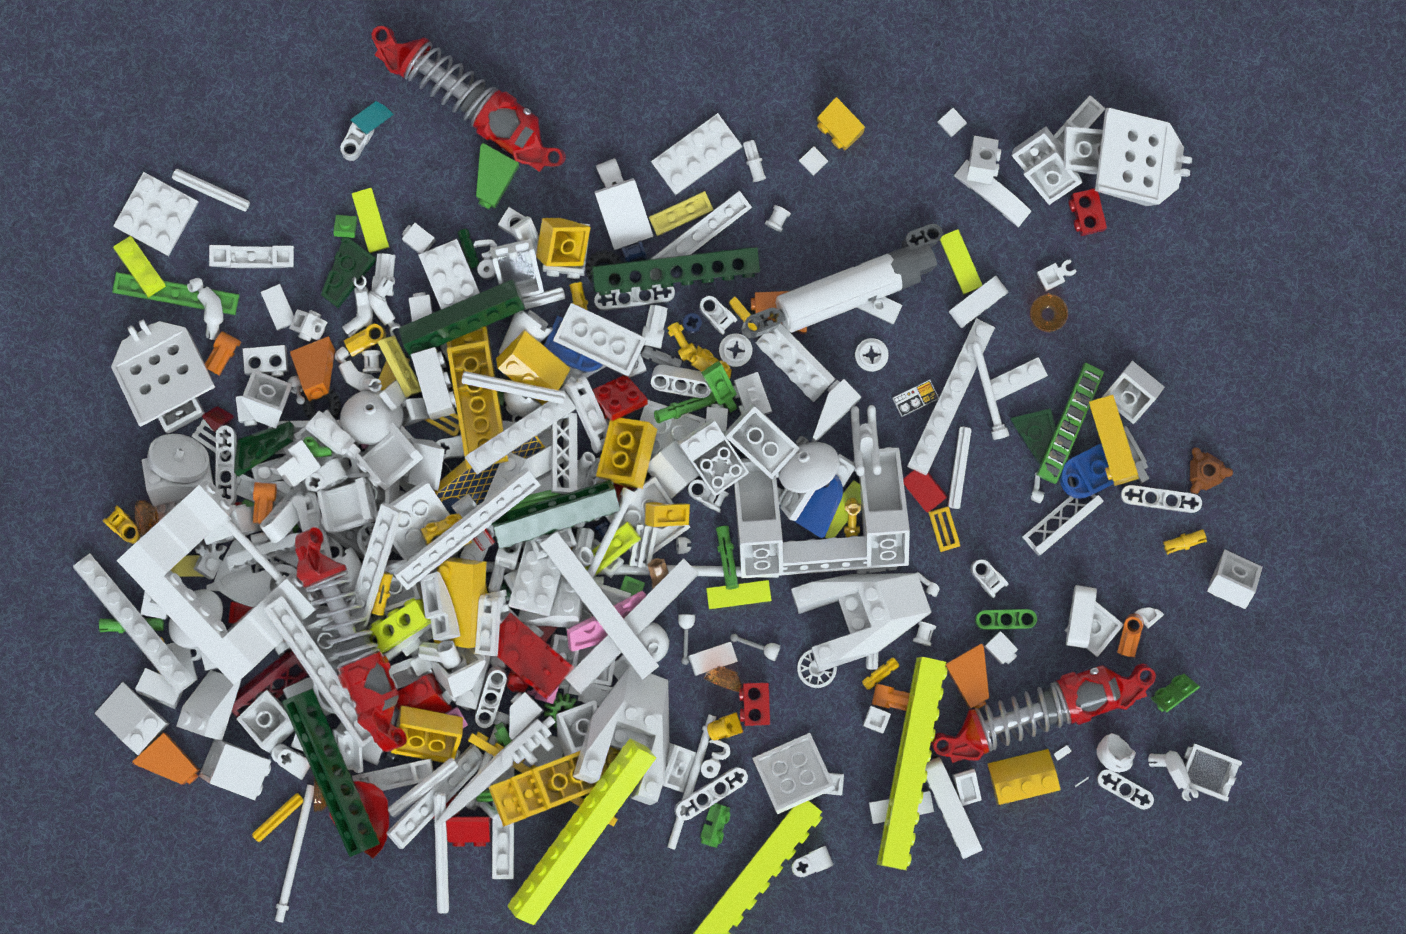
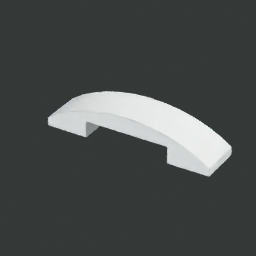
(997, 196)
(251, 257)
(398, 775)

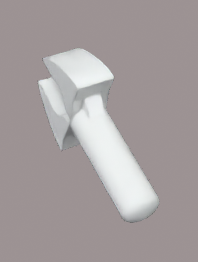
(487, 808)

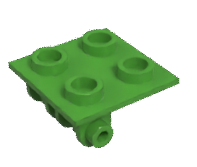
(1174, 693)

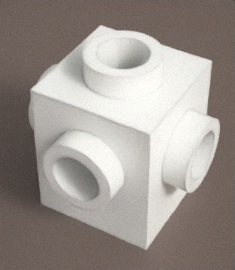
(308, 325)

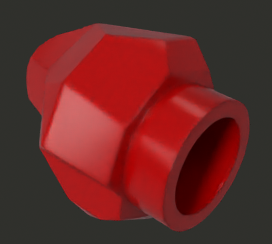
(515, 683)

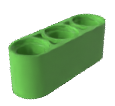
(1016, 622)

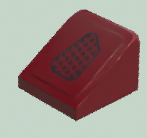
(217, 417)

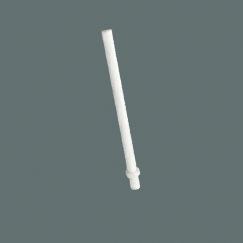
(691, 781)
(282, 906)

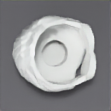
(1115, 753)

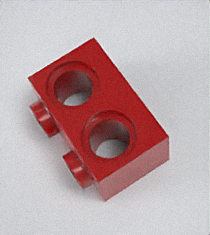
(1094, 212)
(761, 704)

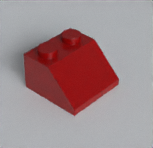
(424, 695)
(468, 829)

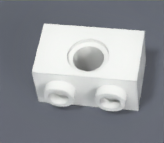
(983, 160)

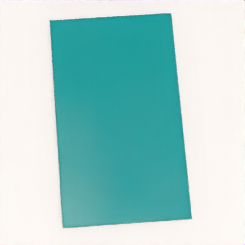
(371, 117)

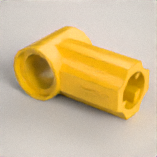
(363, 340)

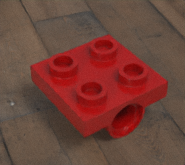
(619, 398)

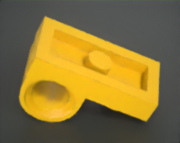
(666, 514)

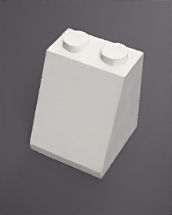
(235, 769)

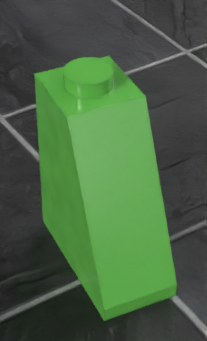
(493, 176)

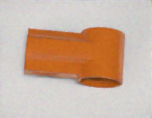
(223, 350)
(264, 496)
(1130, 637)
(888, 697)

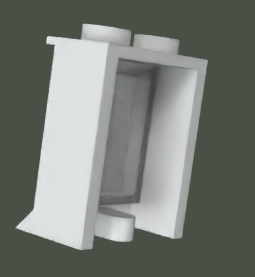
(518, 263)
(1210, 771)

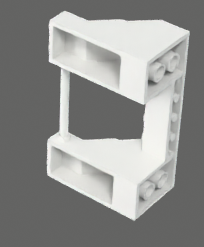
(883, 518)
(171, 539)

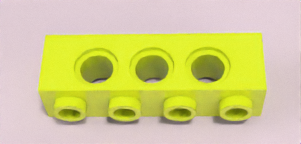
(402, 629)

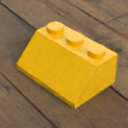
(532, 364)
(627, 452)
(429, 734)
(1023, 777)

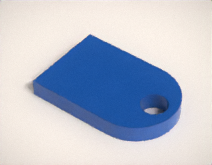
(568, 356)
(1088, 471)
(821, 508)

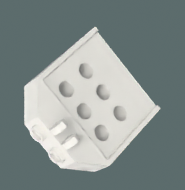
(1148, 141)
(141, 352)

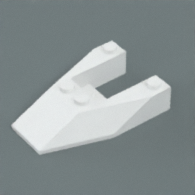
(874, 608)
(635, 711)

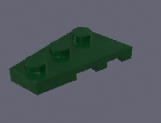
(349, 263)
(1036, 431)
(261, 445)

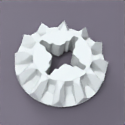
(729, 342)
(863, 349)

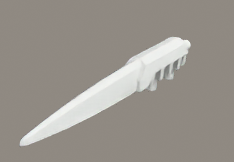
(516, 751)

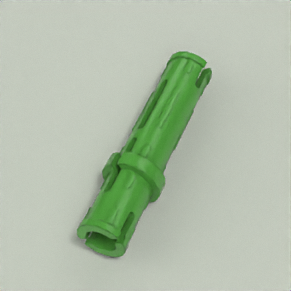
(675, 409)
(723, 534)
(112, 625)

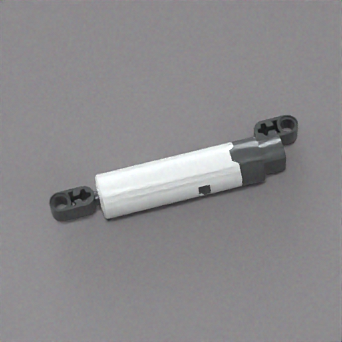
(851, 286)

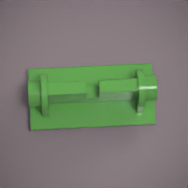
(713, 834)

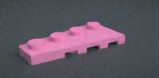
(591, 632)

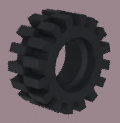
(603, 256)
(334, 408)

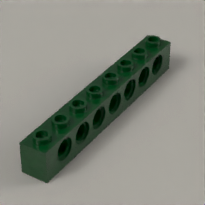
(601, 273)
(331, 772)

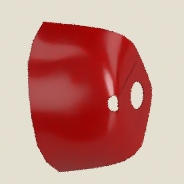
(377, 810)

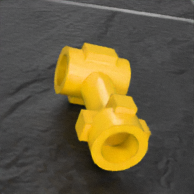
(686, 350)
(853, 509)

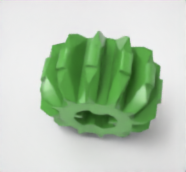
(565, 702)

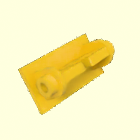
(704, 359)

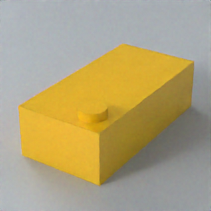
(1113, 440)
(465, 584)

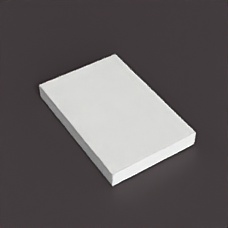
(623, 213)

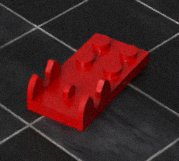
(531, 657)

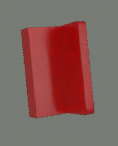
(924, 490)

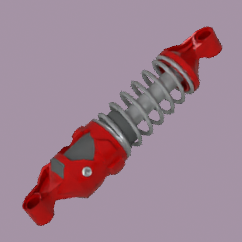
(491, 111)
(361, 665)
(1068, 700)

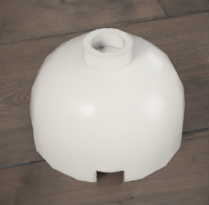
(520, 404)
(654, 640)

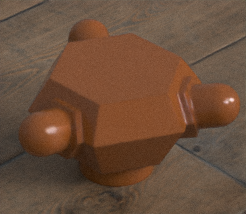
(1206, 471)

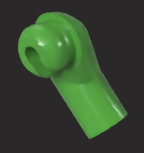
(316, 449)

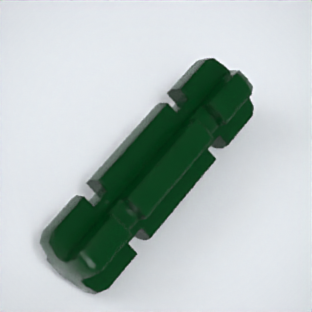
(468, 248)

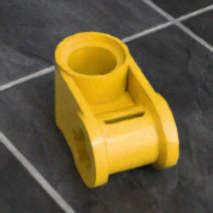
(120, 524)
(725, 727)

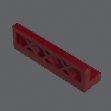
(266, 677)

